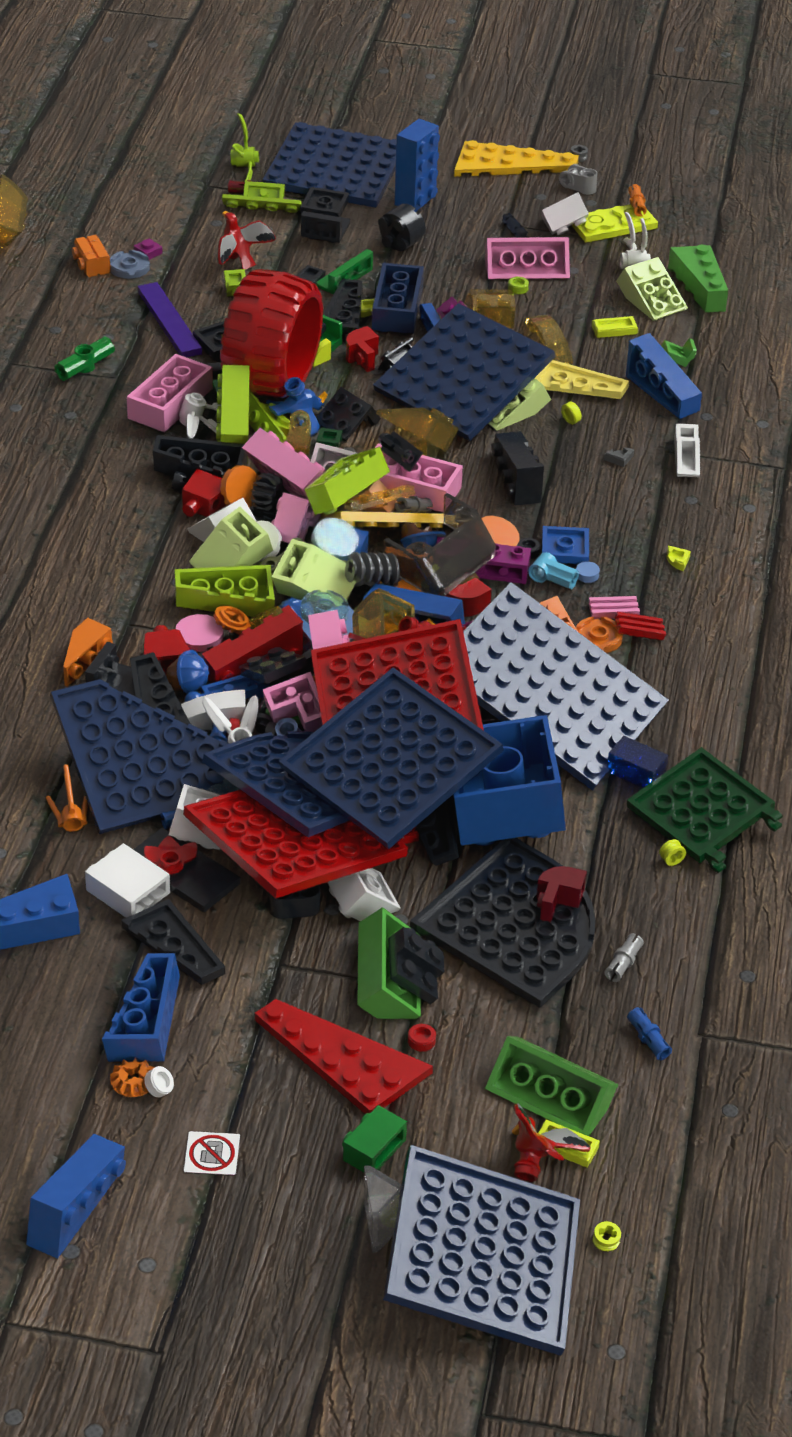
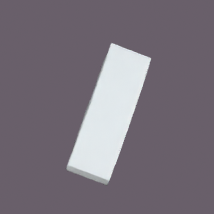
(687, 450)
(229, 703)

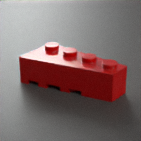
(278, 631)

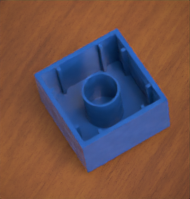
(515, 791)

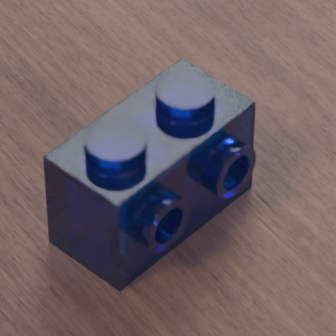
(636, 762)

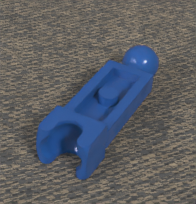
(235, 683)

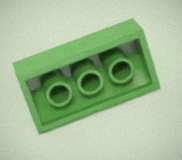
(375, 989)
(550, 1085)

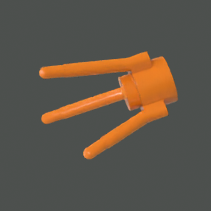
(71, 817)

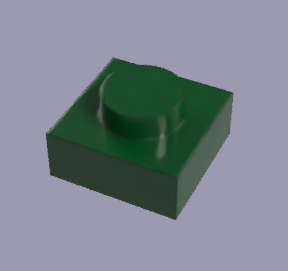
(330, 437)

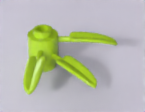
(245, 155)

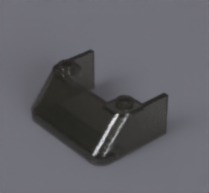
(451, 560)

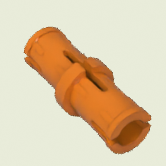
(637, 200)

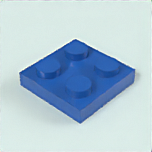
(566, 543)

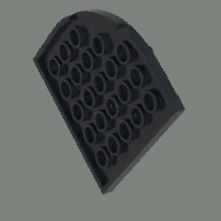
(496, 927)

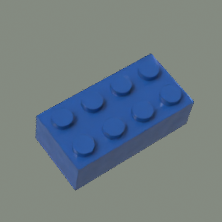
(416, 164)

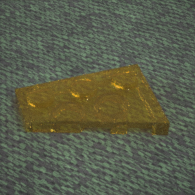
(379, 498)

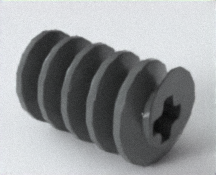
(372, 567)

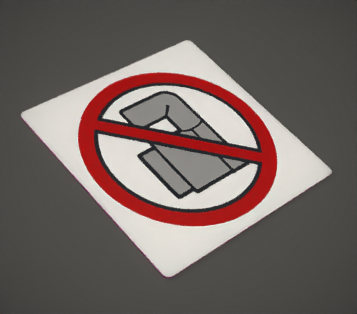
(212, 1153)

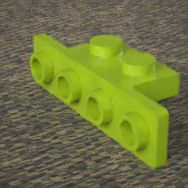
(262, 196)
(263, 418)

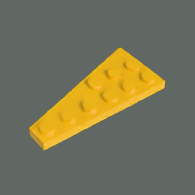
(509, 159)
(387, 519)

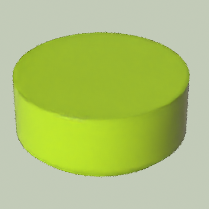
(518, 285)

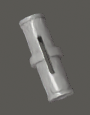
(624, 957)

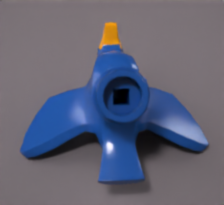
(299, 399)

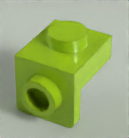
(232, 280)

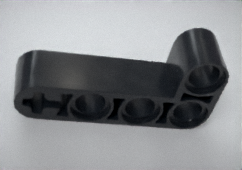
(297, 904)

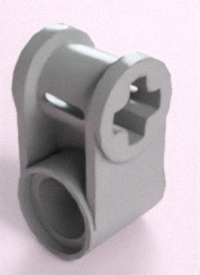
(579, 179)

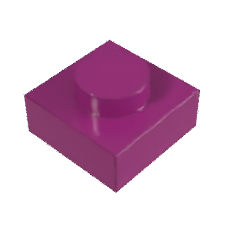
(149, 248)

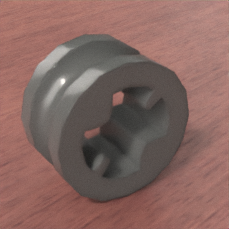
(581, 151)

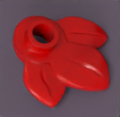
(171, 855)

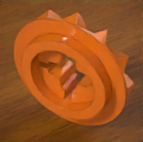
(226, 614)
(133, 1087)

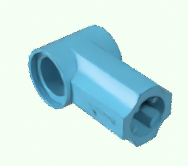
(548, 568)

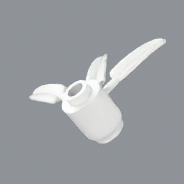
(633, 255)
(192, 411)
(222, 723)

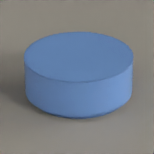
(588, 572)

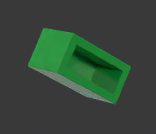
(374, 1139)

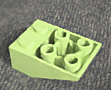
(651, 289)
(524, 405)
(233, 542)
(310, 569)

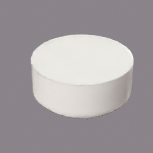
(159, 1081)

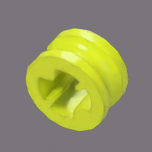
(672, 852)
(599, 1232)

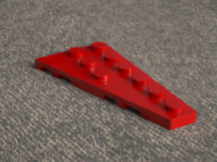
(351, 1063)

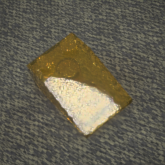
(494, 304)
(424, 424)

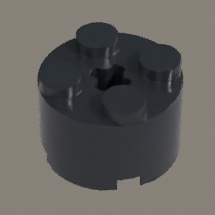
(401, 227)

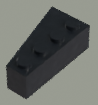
(188, 455)
(518, 467)

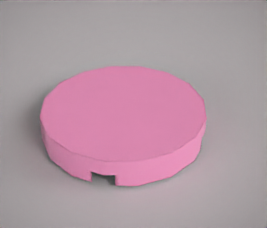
(200, 632)

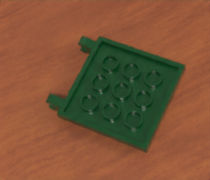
(703, 806)

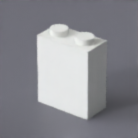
(127, 881)

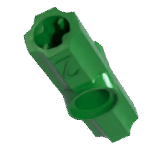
(84, 358)

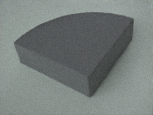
(619, 457)

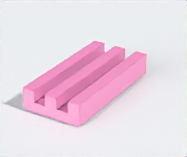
(609, 606)

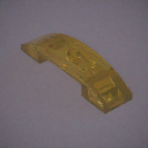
(551, 336)

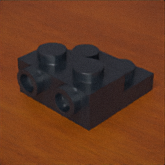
(415, 963)

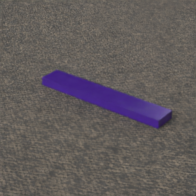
(169, 320)

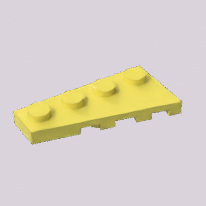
(577, 380)

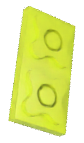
(612, 223)

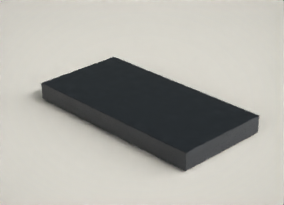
(201, 880)

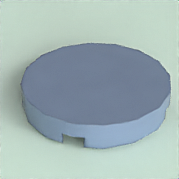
(129, 264)

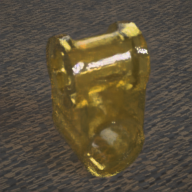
(300, 436)

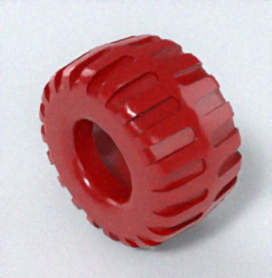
(273, 329)

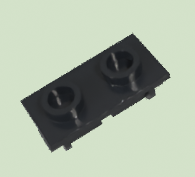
(389, 358)
(400, 450)

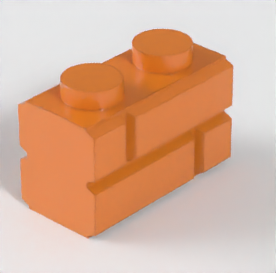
(91, 256)

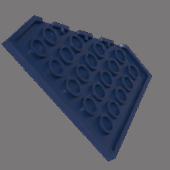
(130, 754)

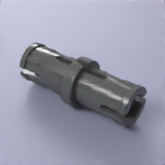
(413, 504)

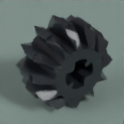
(266, 492)

